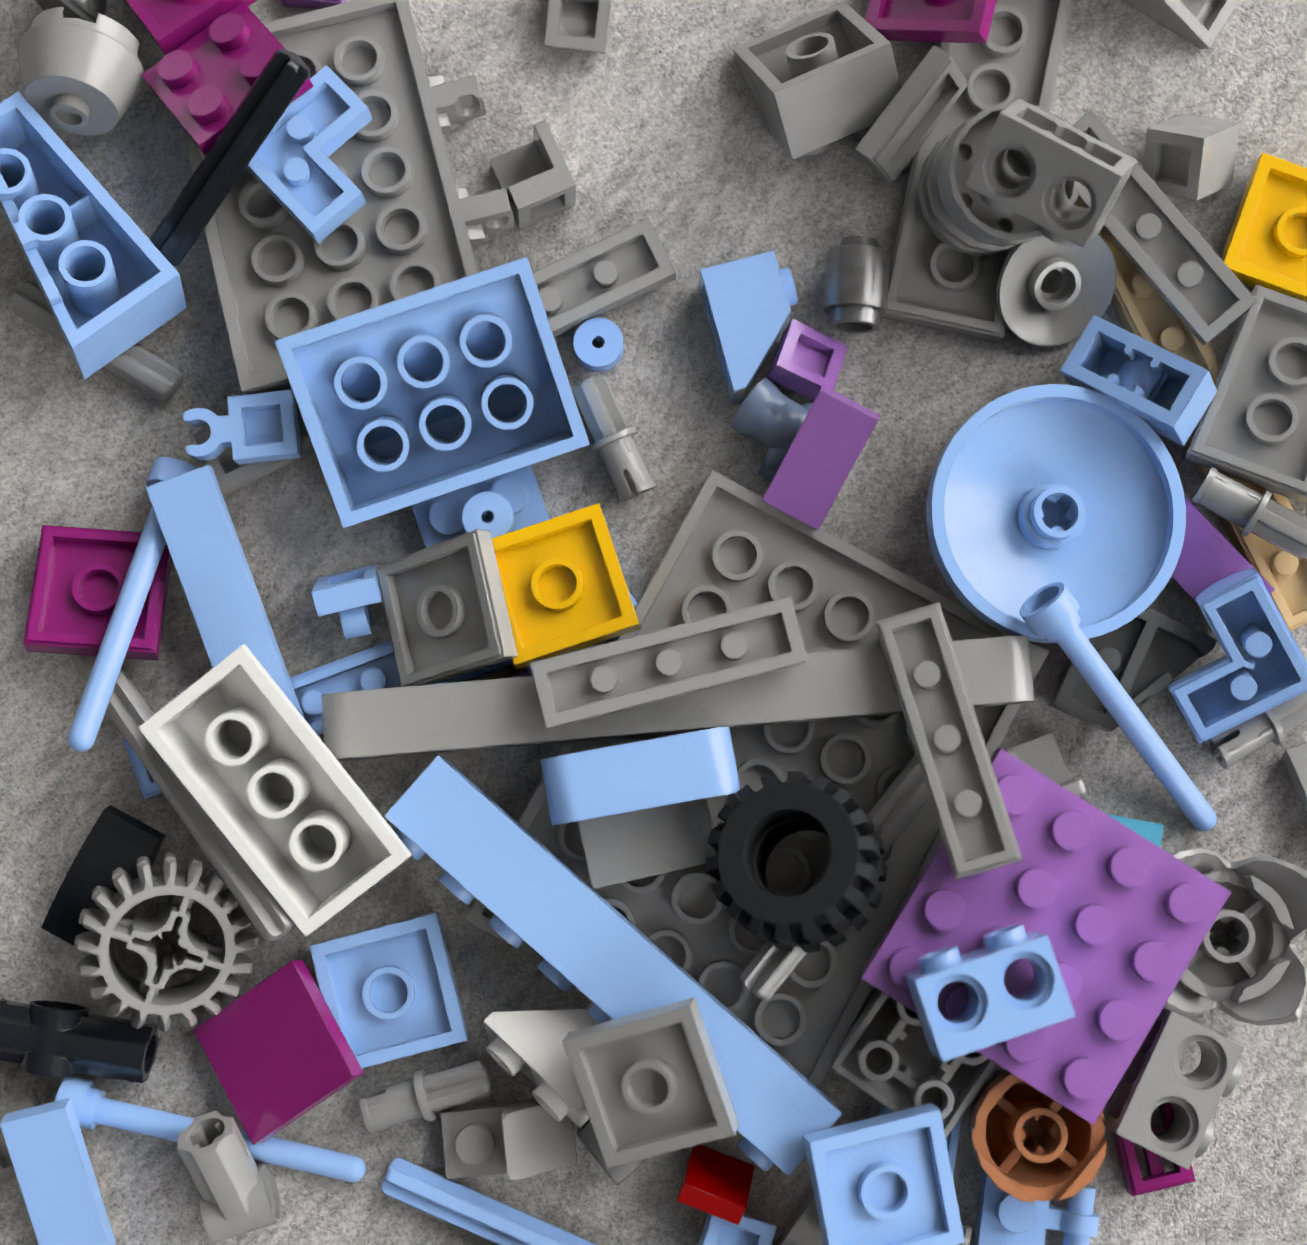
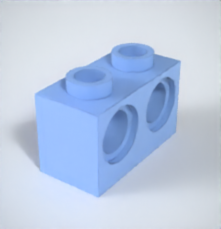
(991, 1010)

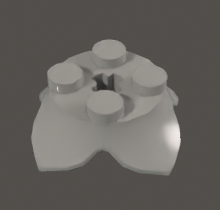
(1260, 971)

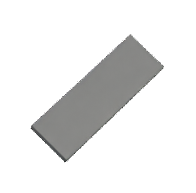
(927, 277)

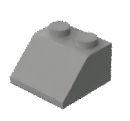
(819, 78)

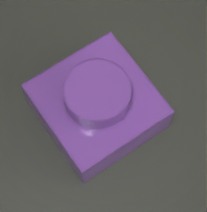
(806, 360)

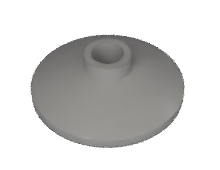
(1061, 311)

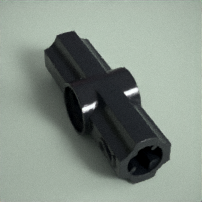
(67, 1040)

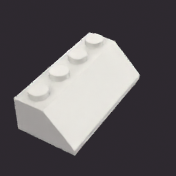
(274, 790)

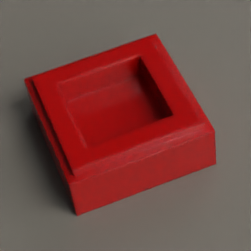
(716, 1183)

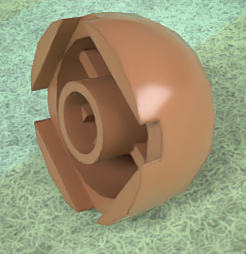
(1033, 1142)

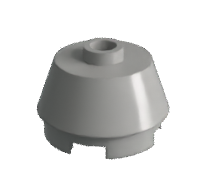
(80, 71)

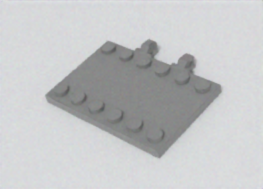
(414, 220)

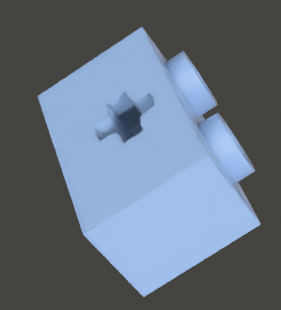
(1141, 377)

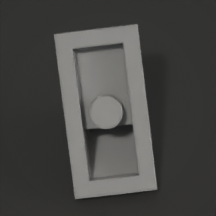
(505, 1139)

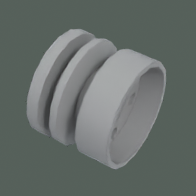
(955, 209)

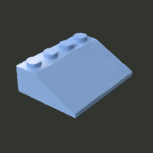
(433, 392)

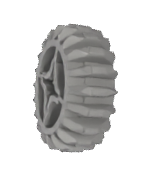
(195, 952)

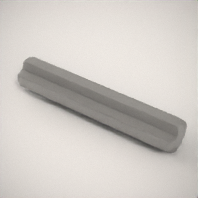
(134, 365)

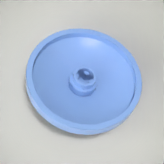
(1052, 493)

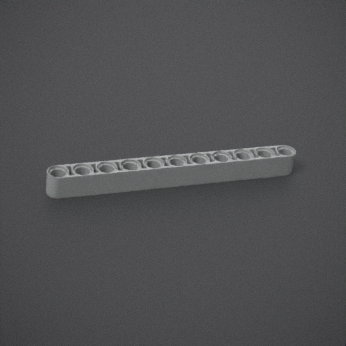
(510, 713)

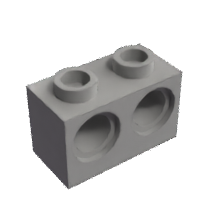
(1055, 156)
(1157, 1079)

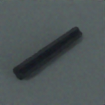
(230, 155)

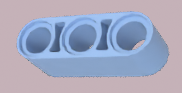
(640, 775)

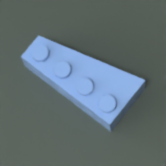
(84, 250)

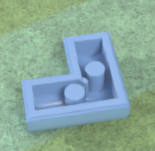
(1259, 662)

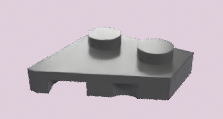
(1143, 659)

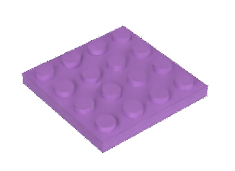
(1115, 916)

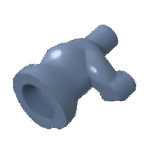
(771, 421)

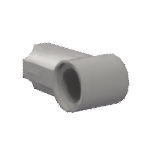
(231, 1187)

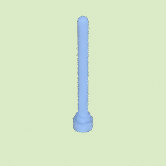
(1054, 615)
(124, 617)
(94, 1109)

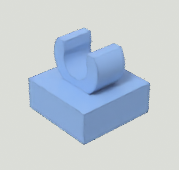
(349, 595)

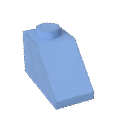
(746, 314)

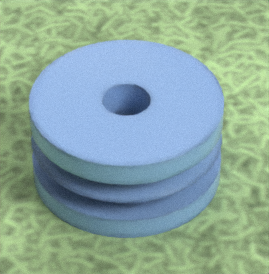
(601, 331)
(488, 503)

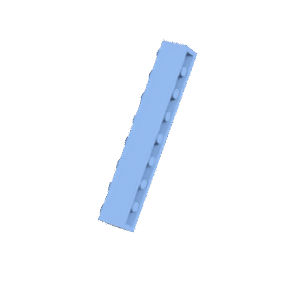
(599, 951)

